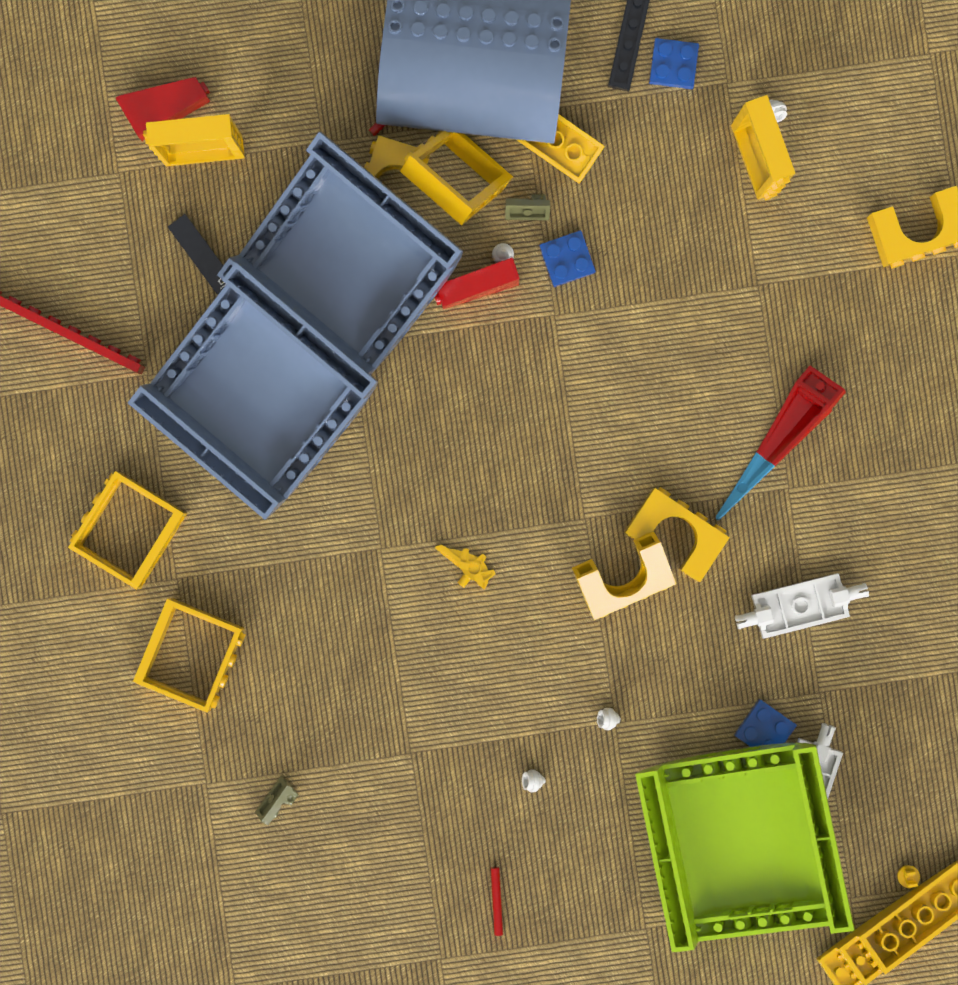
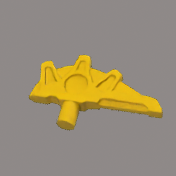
(472, 566)

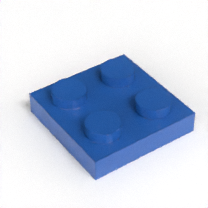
(674, 63)
(567, 258)
(764, 726)

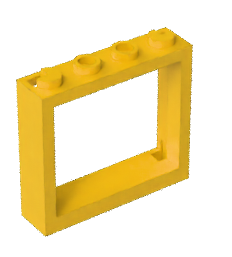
(195, 140)
(762, 148)
(440, 190)
(90, 519)
(155, 643)

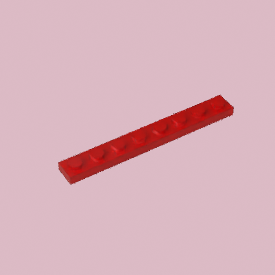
(72, 334)

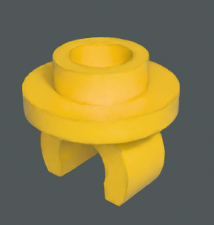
(908, 876)

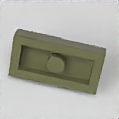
(523, 209)
(280, 793)

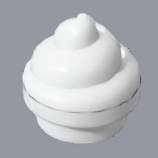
(779, 109)
(502, 252)
(607, 718)
(532, 780)

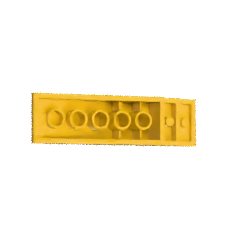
(572, 151)
(895, 931)

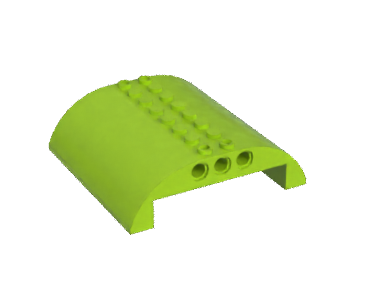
(743, 844)

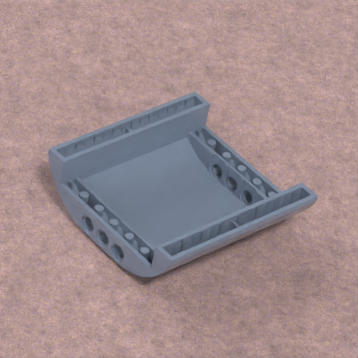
(474, 66)
(349, 255)
(255, 393)

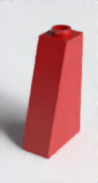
(163, 103)
(478, 284)

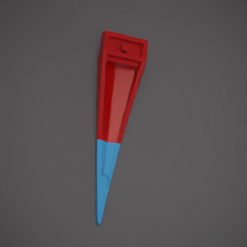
(803, 410)

